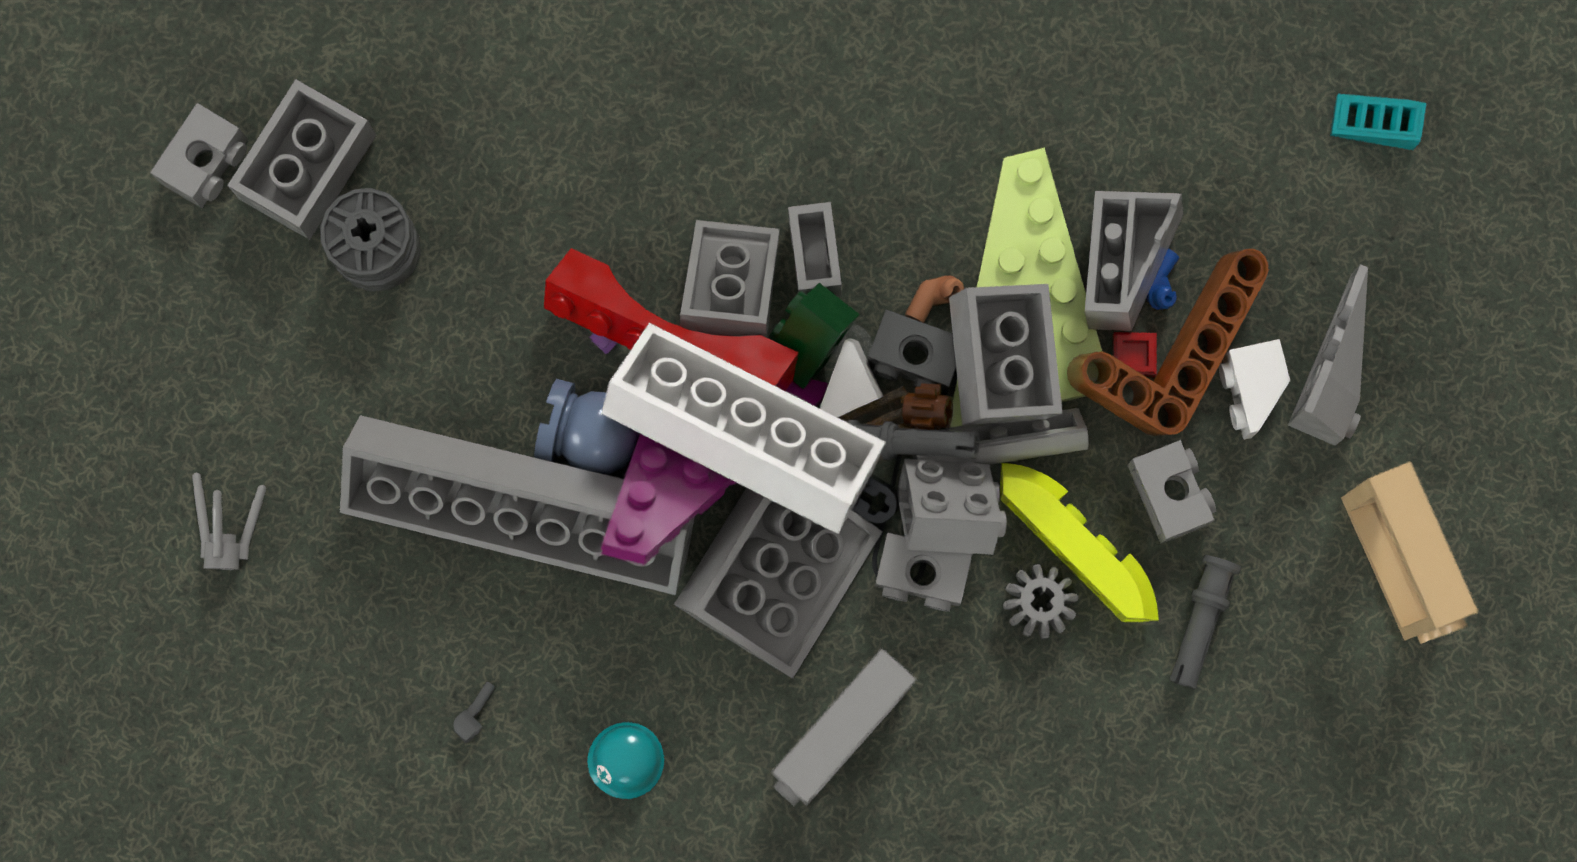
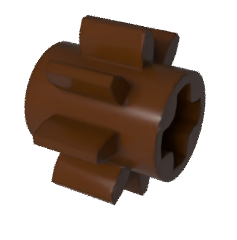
(928, 408)

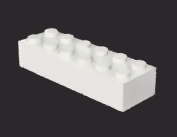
(742, 427)

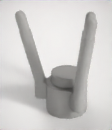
(220, 549)

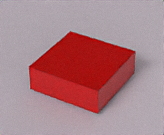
(1137, 351)

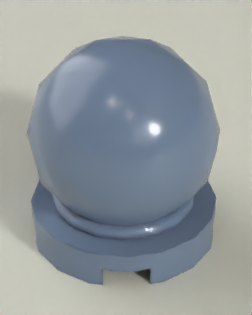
(583, 433)

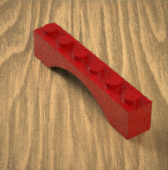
(591, 297)

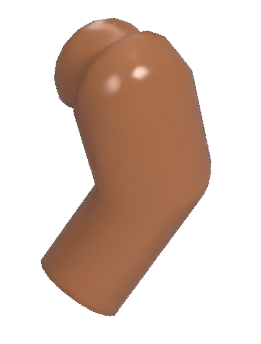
(932, 293)

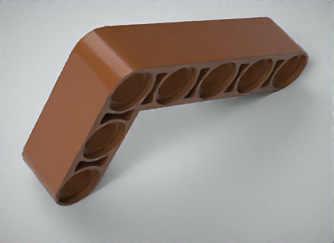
(1183, 355)

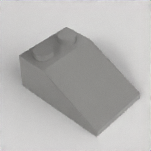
(730, 279)

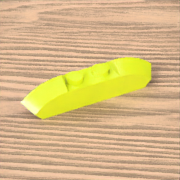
(1092, 559)

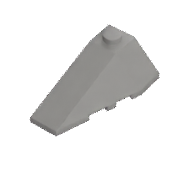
(1334, 383)

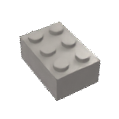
(302, 159)
(1005, 354)

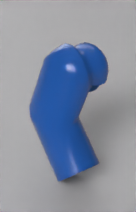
(1160, 293)

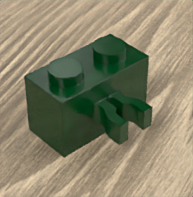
(814, 330)

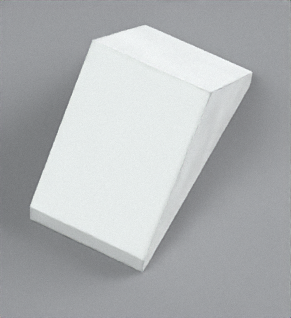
(851, 382)

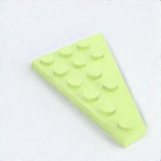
(1033, 246)

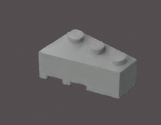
(1126, 252)

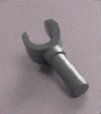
(465, 724)

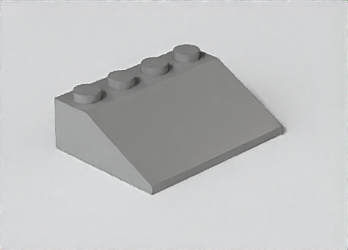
(775, 578)

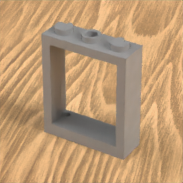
(842, 729)

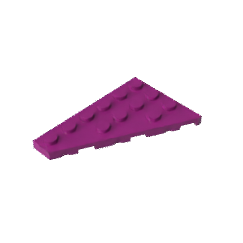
(667, 491)

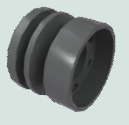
(393, 244)

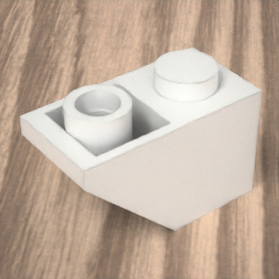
(1256, 380)

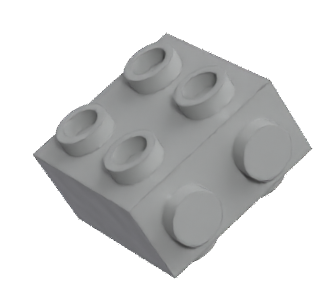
(950, 507)

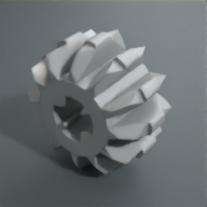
(1026, 597)

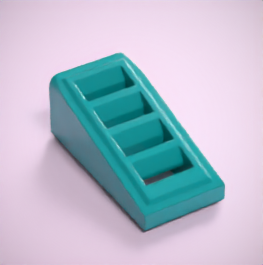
(1396, 107)

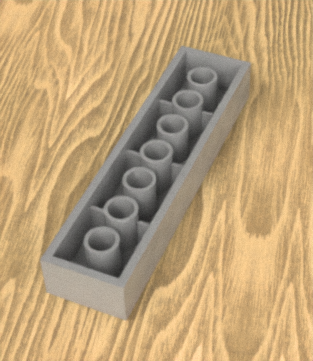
(494, 501)

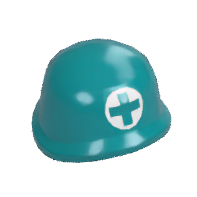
(626, 760)

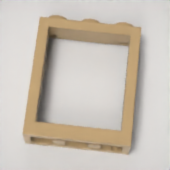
(1409, 554)

